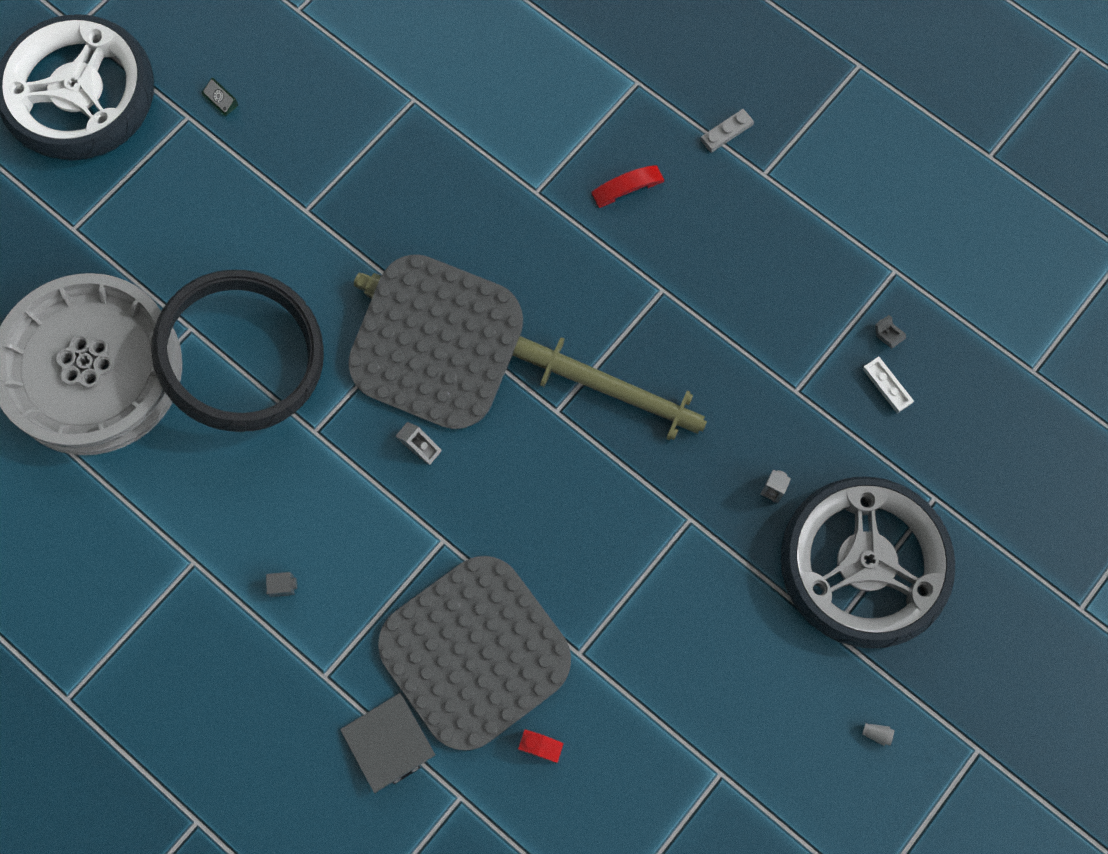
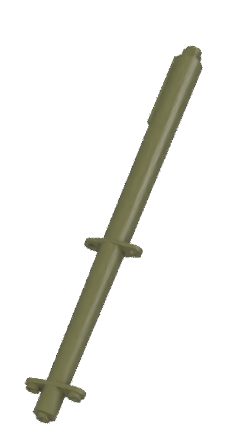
(577, 371)

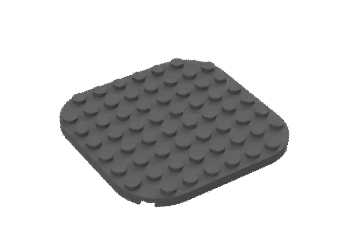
(436, 341)
(474, 652)

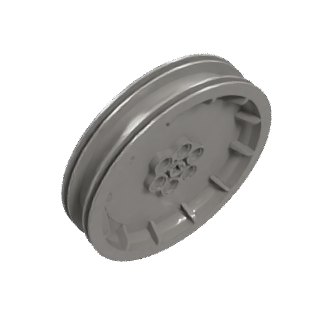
(49, 330)

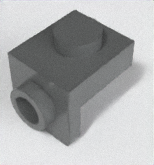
(888, 332)

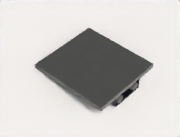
(388, 743)

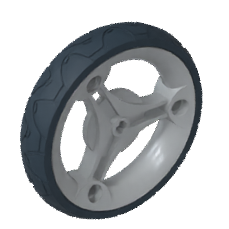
(883, 566)

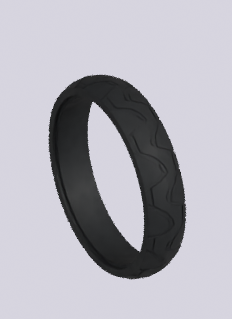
(255, 283)

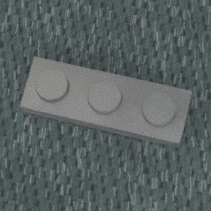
(727, 130)

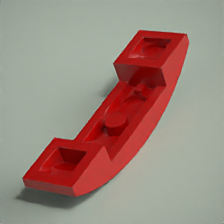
(627, 183)

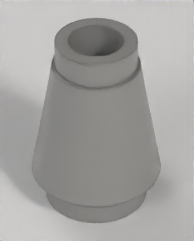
(879, 733)

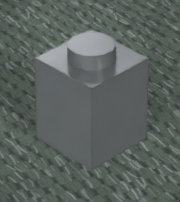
(281, 584)

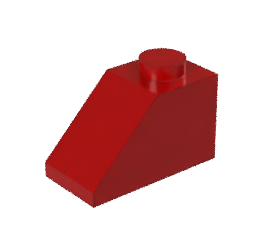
(540, 746)

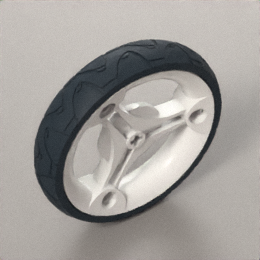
(74, 86)

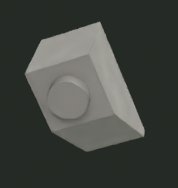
(418, 442)
(776, 485)

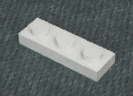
(888, 384)

